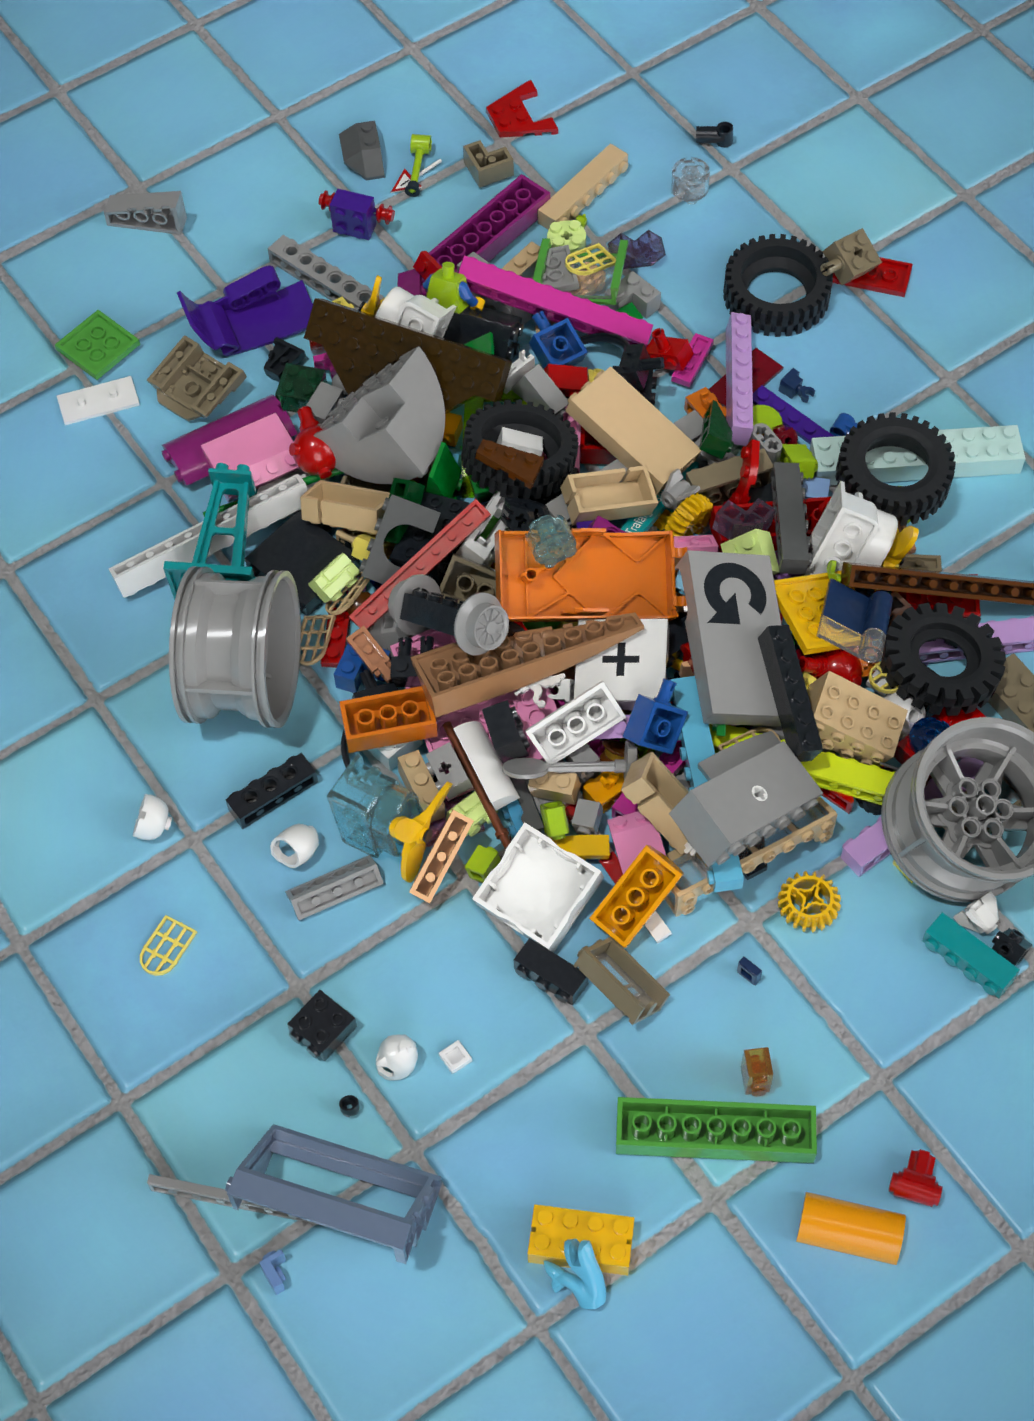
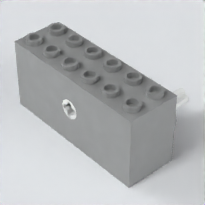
(745, 804)

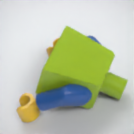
(451, 289)

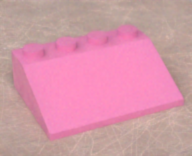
(258, 445)

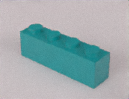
(970, 955)

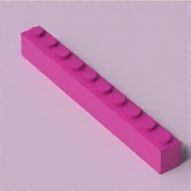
(557, 305)

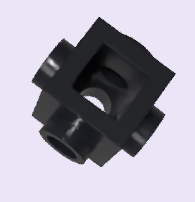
(1011, 945)

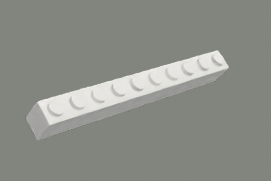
(263, 510)

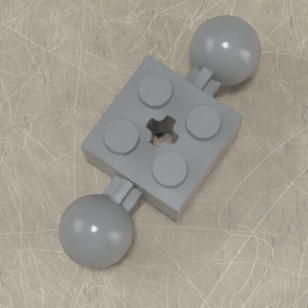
(327, 398)

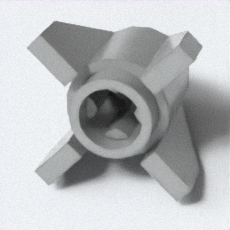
(677, 490)

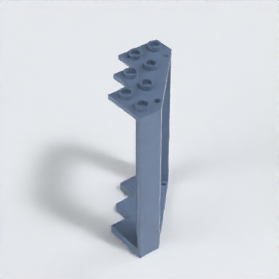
(400, 1233)

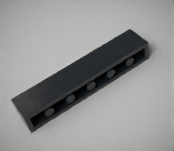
(790, 692)

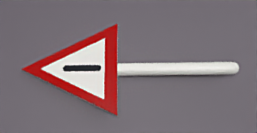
(405, 177)

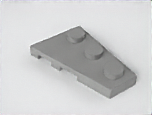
(556, 273)

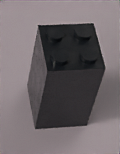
(476, 323)

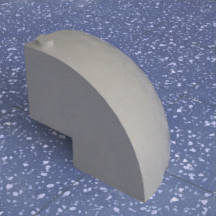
(389, 423)

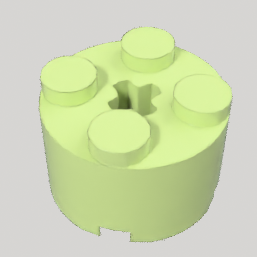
(567, 233)

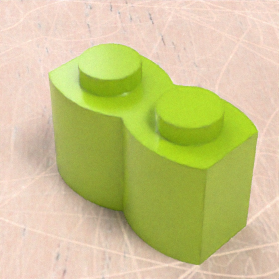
(554, 819)

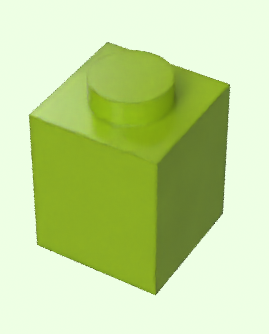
(482, 863)

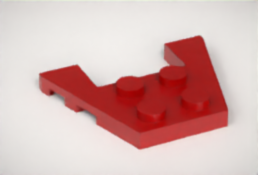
(512, 118)

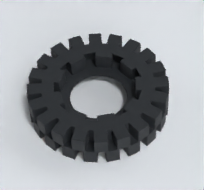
(957, 692)

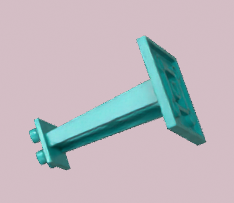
(225, 482)

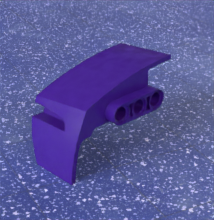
(250, 313)

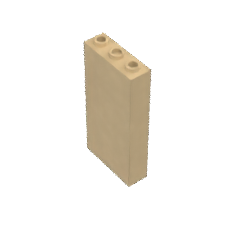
(631, 427)

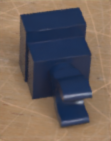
(792, 384)

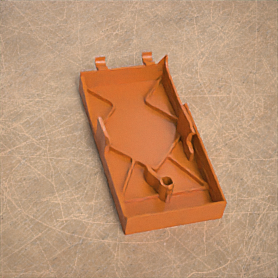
(603, 579)

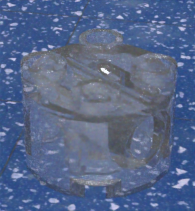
(690, 180)

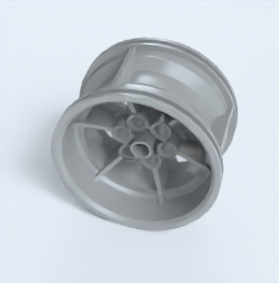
(235, 646)
(911, 819)

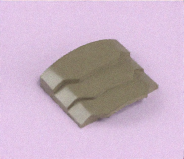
(193, 381)

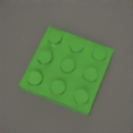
(97, 344)

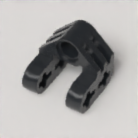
(520, 510)

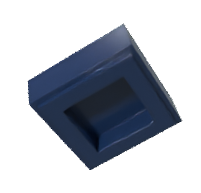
(749, 971)

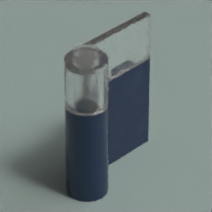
(855, 621)

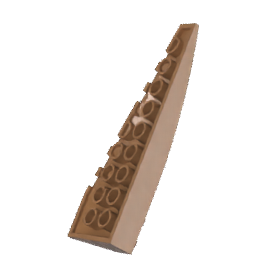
(461, 680)

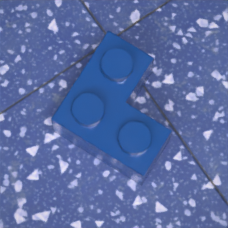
(348, 670)

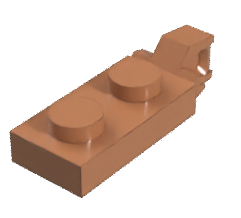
(370, 653)

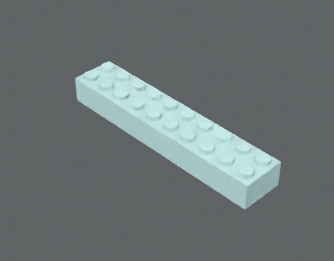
(976, 451)

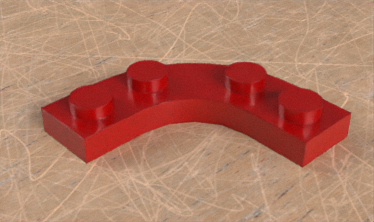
(748, 472)

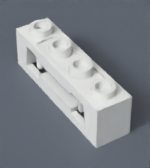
(480, 549)

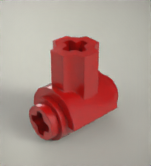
(916, 1180)

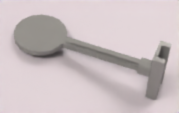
(534, 768)

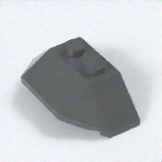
(362, 150)

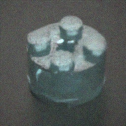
(551, 540)

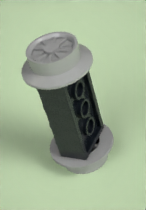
(476, 623)

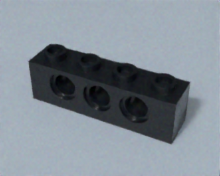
(267, 801)

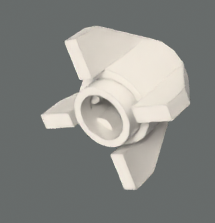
(980, 915)

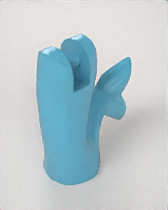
(590, 1285)

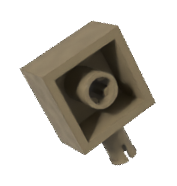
(850, 257)

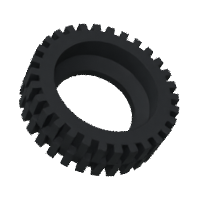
(785, 257)
(559, 445)
(901, 501)

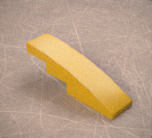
(586, 846)

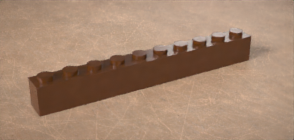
(937, 583)

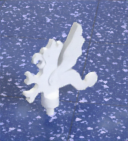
(547, 682)

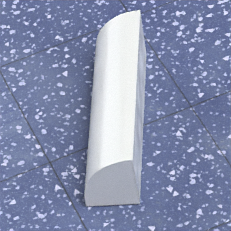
(486, 763)

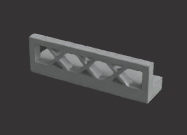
(334, 887)

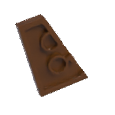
(516, 462)

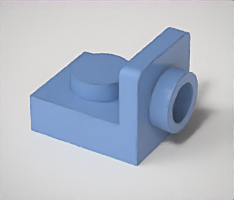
(274, 1275)

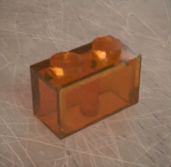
(756, 1071)

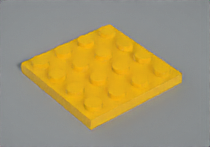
(801, 605)

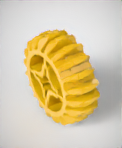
(690, 516)
(797, 890)

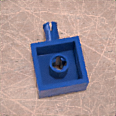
(551, 338)
(656, 721)

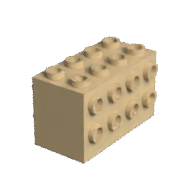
(855, 720)

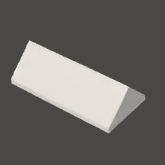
(575, 723)

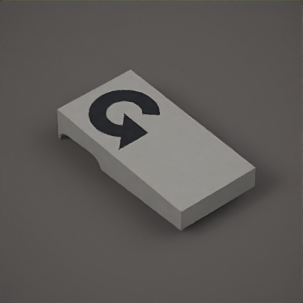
(728, 608)

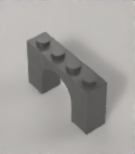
(397, 512)

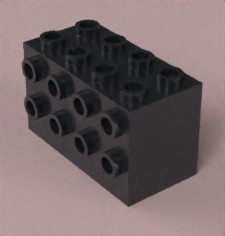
(415, 538)

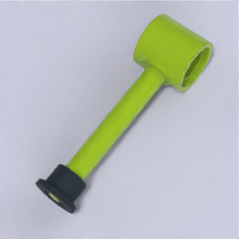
(419, 145)

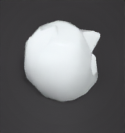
(303, 841)
(398, 1055)

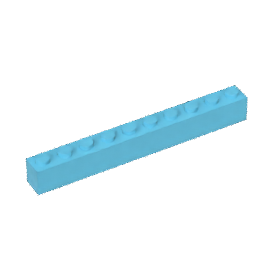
(696, 747)

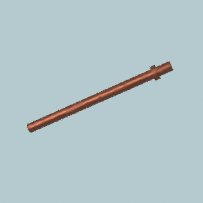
(501, 832)

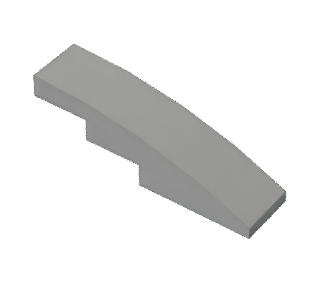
(736, 754)

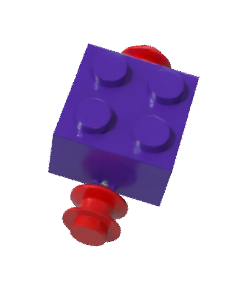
(354, 213)

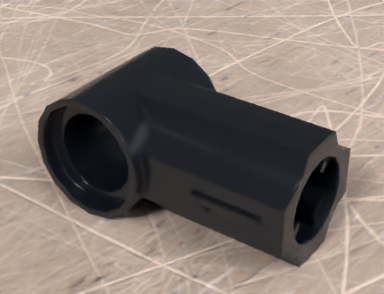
(720, 134)

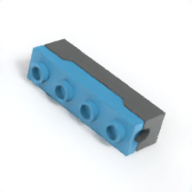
(522, 810)

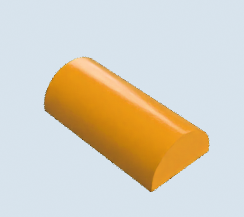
(636, 895)
(851, 1228)

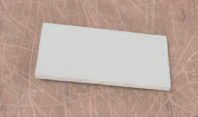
(98, 400)

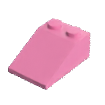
(630, 835)

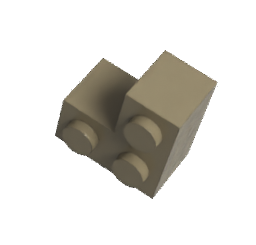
(487, 166)

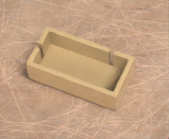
(606, 496)
(343, 506)
(656, 793)

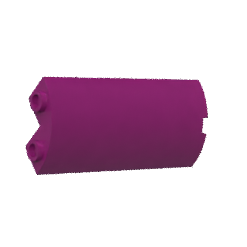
(186, 450)

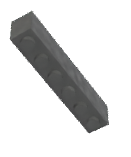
(790, 518)

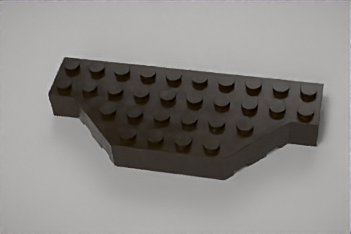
(366, 344)

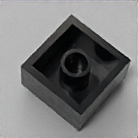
(506, 731)

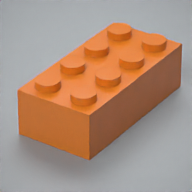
(387, 719)

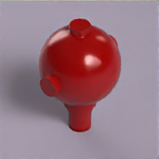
(309, 451)
(836, 661)

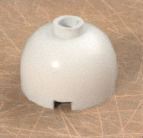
(152, 818)

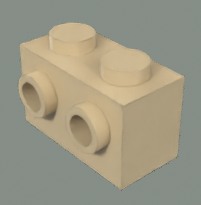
(556, 787)

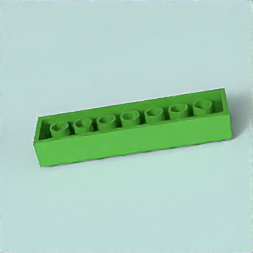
(716, 1130)

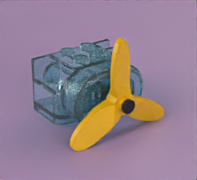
(382, 815)

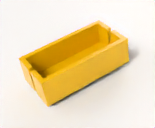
(608, 1234)

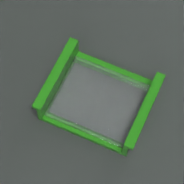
(598, 287)

